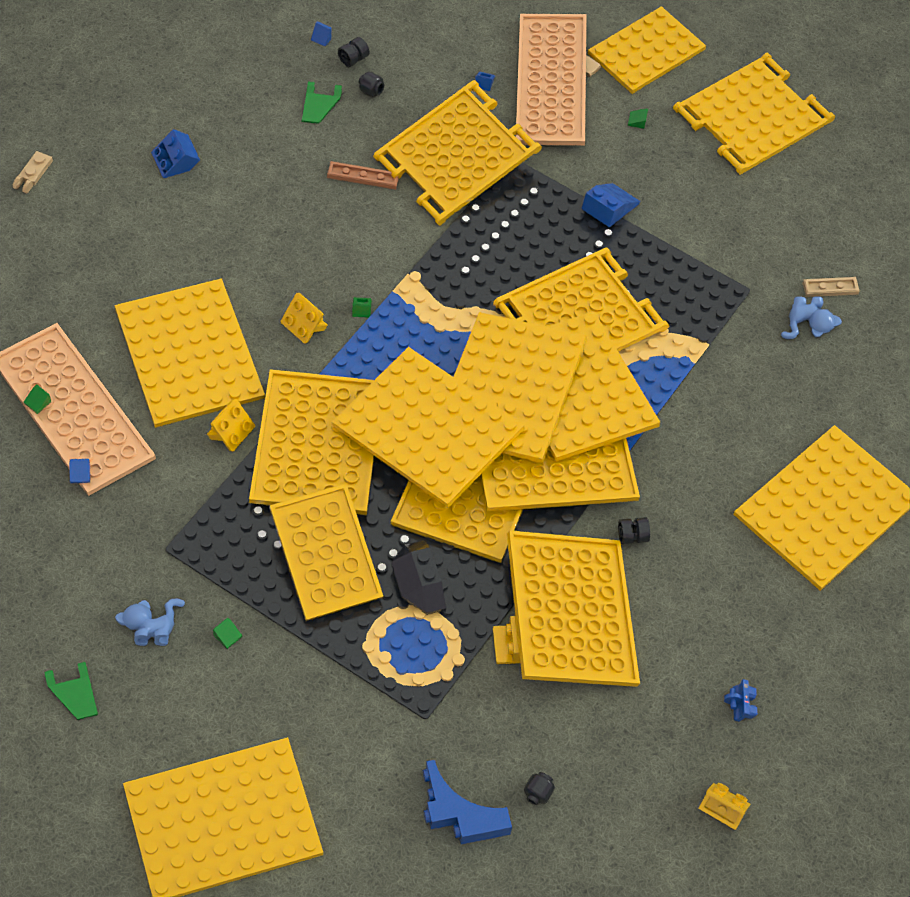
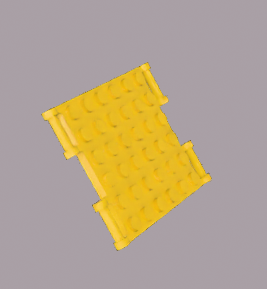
(754, 113)
(457, 151)
(581, 289)

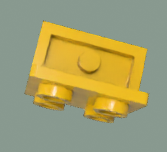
(303, 318)
(231, 425)
(506, 643)
(724, 805)

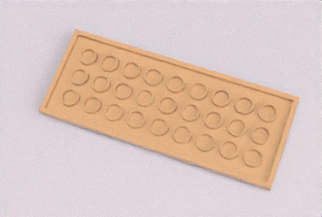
(552, 78)
(82, 414)

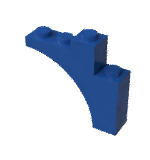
(468, 819)

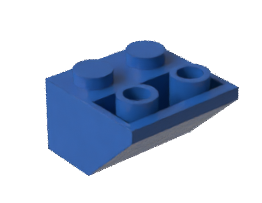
(175, 154)

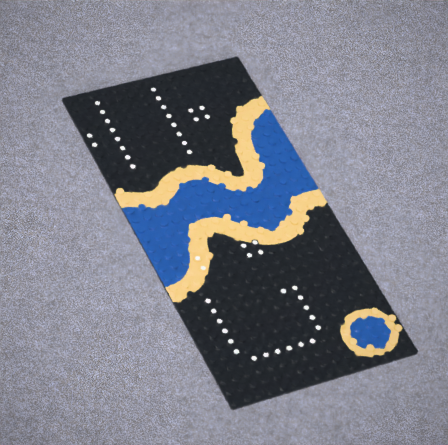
(497, 244)

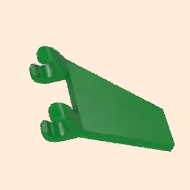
(319, 105)
(75, 694)

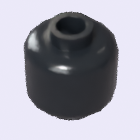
(371, 84)
(539, 788)

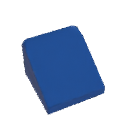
(321, 34)
(485, 80)
(79, 470)

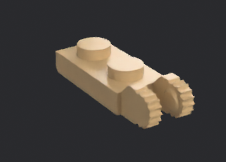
(32, 171)

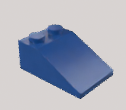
(608, 203)

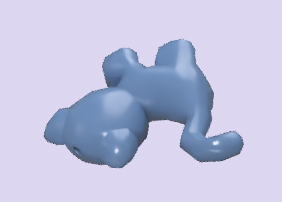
(819, 319)
(139, 618)

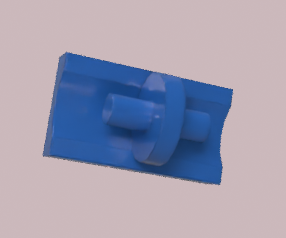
(739, 701)

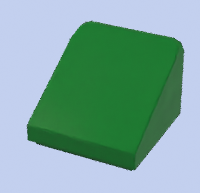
(638, 118)
(361, 307)
(37, 399)
(227, 633)

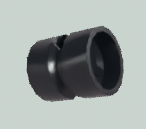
(353, 52)
(640, 533)

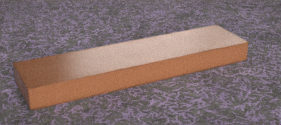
(362, 175)

